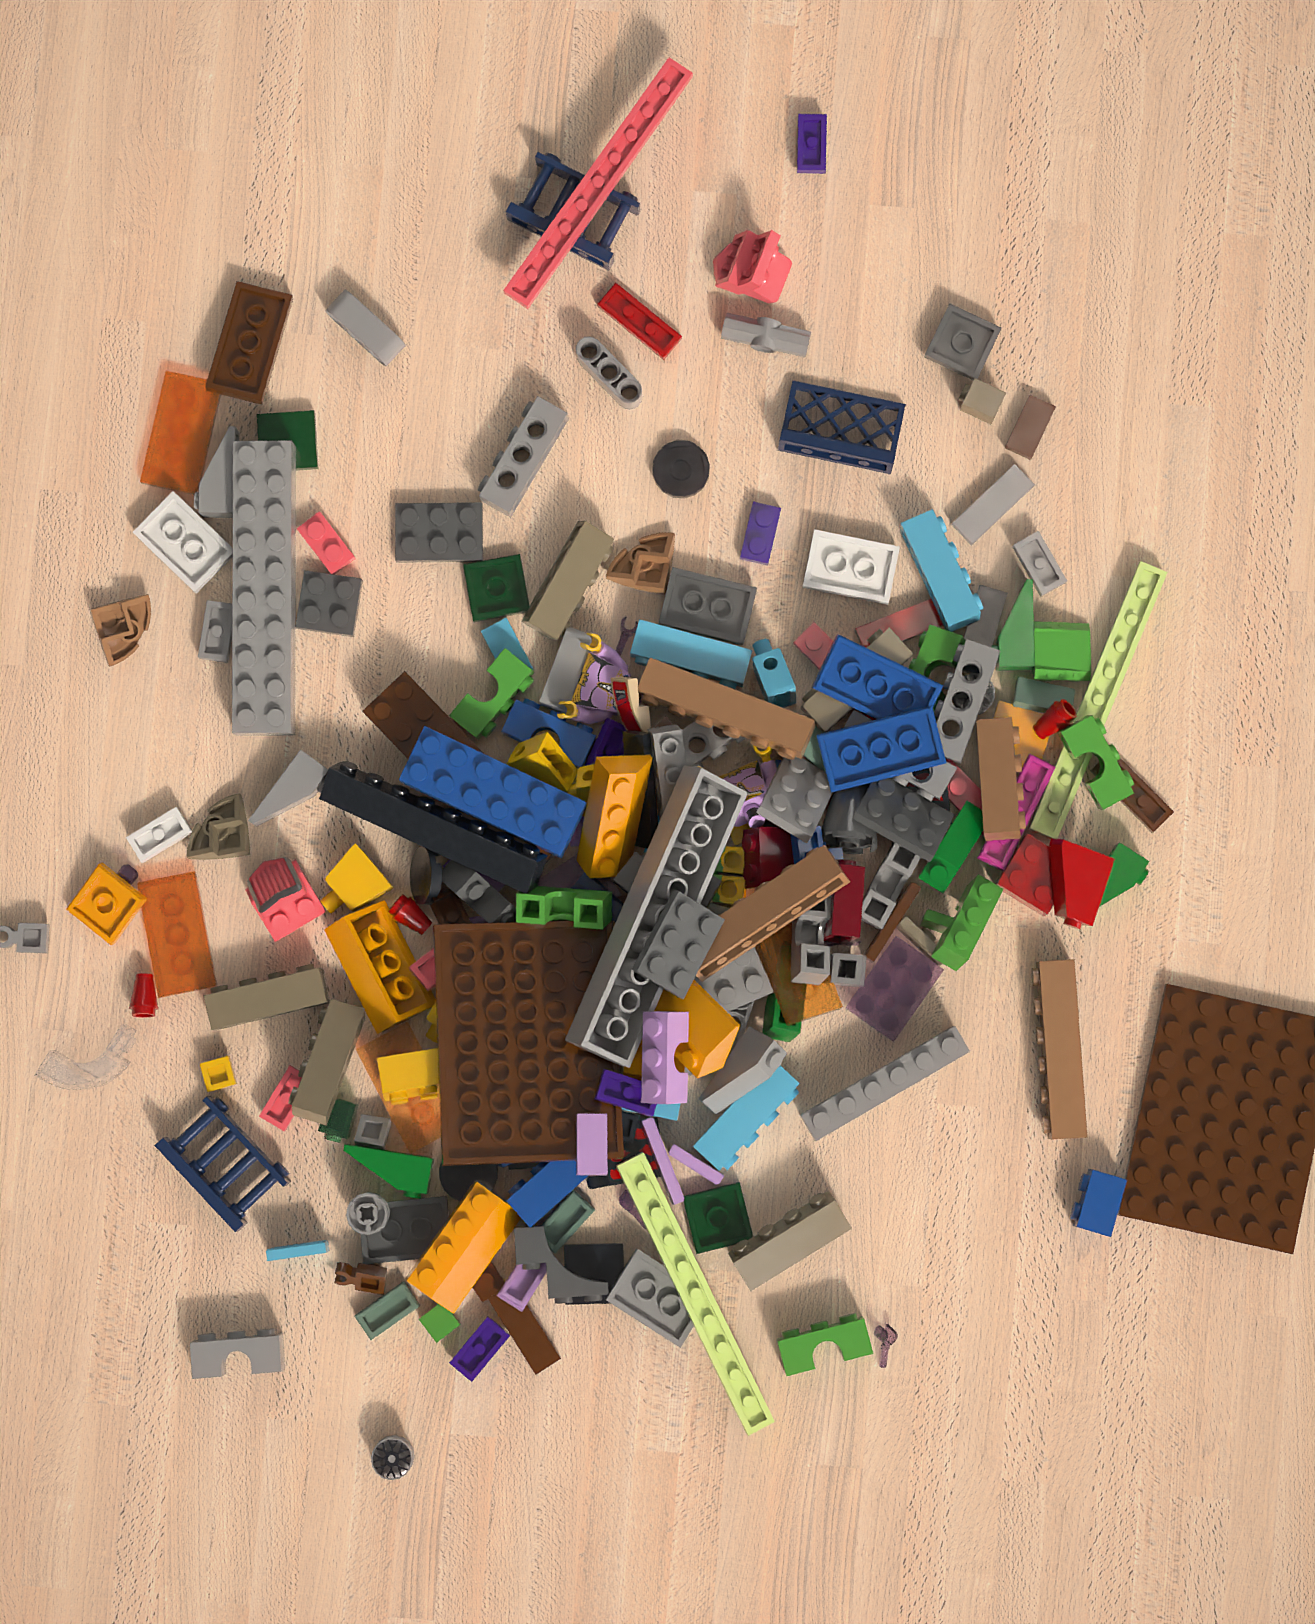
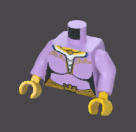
(593, 694)
(755, 780)

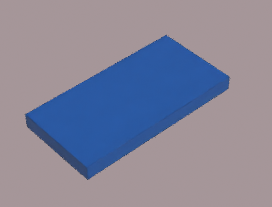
(872, 681)
(881, 748)

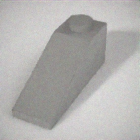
(216, 485)
(296, 785)
(745, 1068)

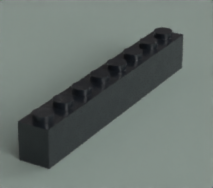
(433, 826)

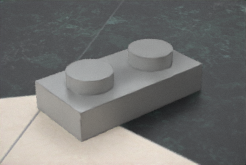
(1039, 563)
(216, 632)

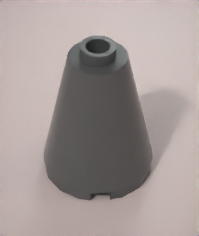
(841, 829)

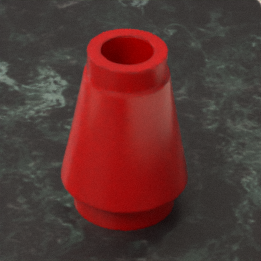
(1057, 717)
(409, 914)
(144, 997)

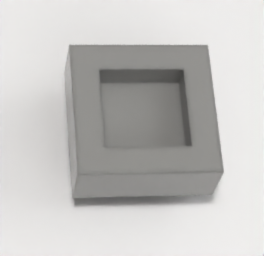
(372, 1132)

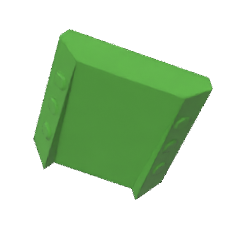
(1062, 651)

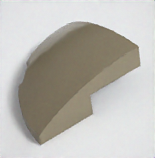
(222, 833)

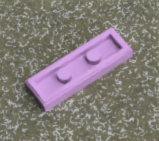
(662, 1160)

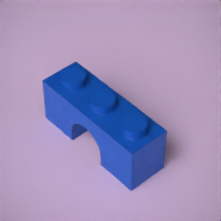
(527, 720)

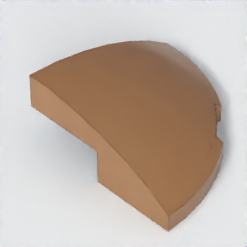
(645, 565)
(121, 626)

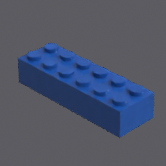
(493, 792)

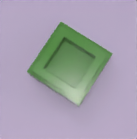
(936, 921)
(439, 1322)

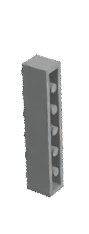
(884, 1083)

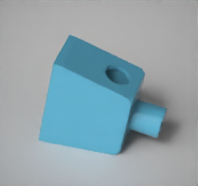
(777, 683)

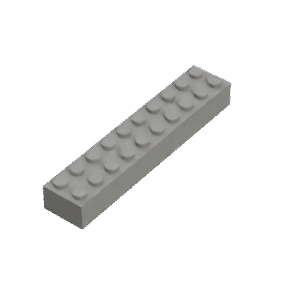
(264, 588)
(678, 859)

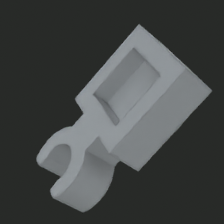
(29, 937)

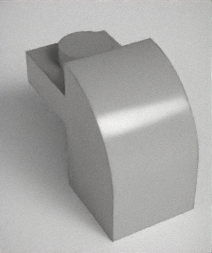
(847, 969)

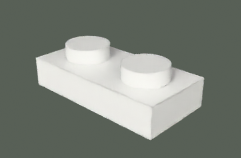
(159, 834)

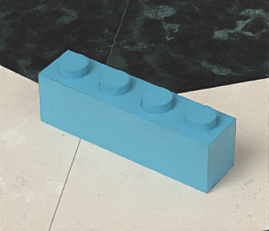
(941, 571)
(691, 653)
(743, 1118)

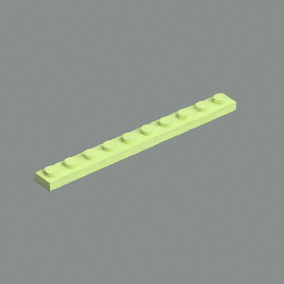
(1100, 695)
(695, 1293)

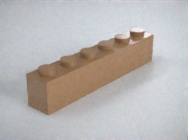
(725, 708)
(773, 907)
(1060, 1049)

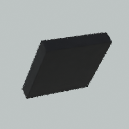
(594, 1262)

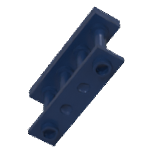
(524, 215)
(214, 1191)

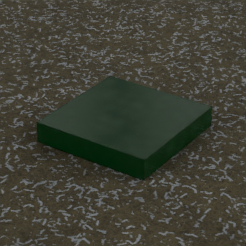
(294, 427)
(496, 588)
(717, 1217)

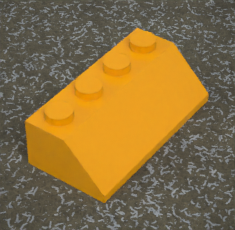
(613, 813)
(379, 965)
(709, 1032)
(463, 1247)

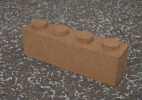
(999, 779)

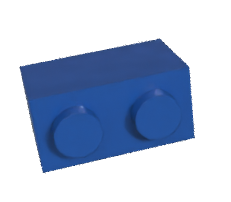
(1098, 1202)

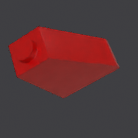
(1077, 881)

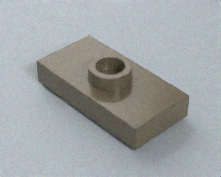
(921, 938)

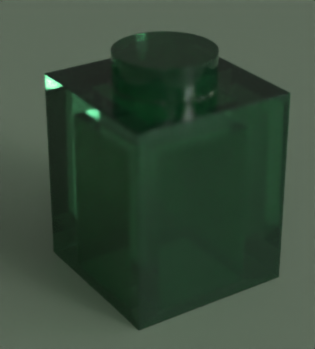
(340, 1121)

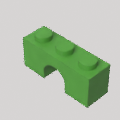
(936, 649)
(479, 716)
(1111, 782)
(582, 906)
(968, 924)
(798, 1348)

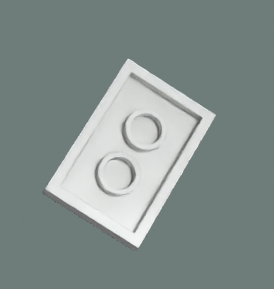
(184, 542)
(851, 567)

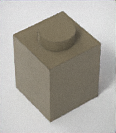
(981, 400)

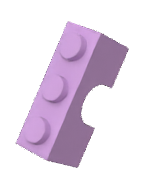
(660, 1038)

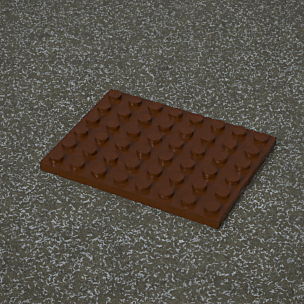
(502, 1047)
(1225, 1121)

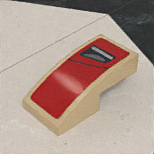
(626, 699)

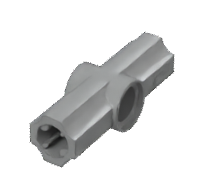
(765, 335)

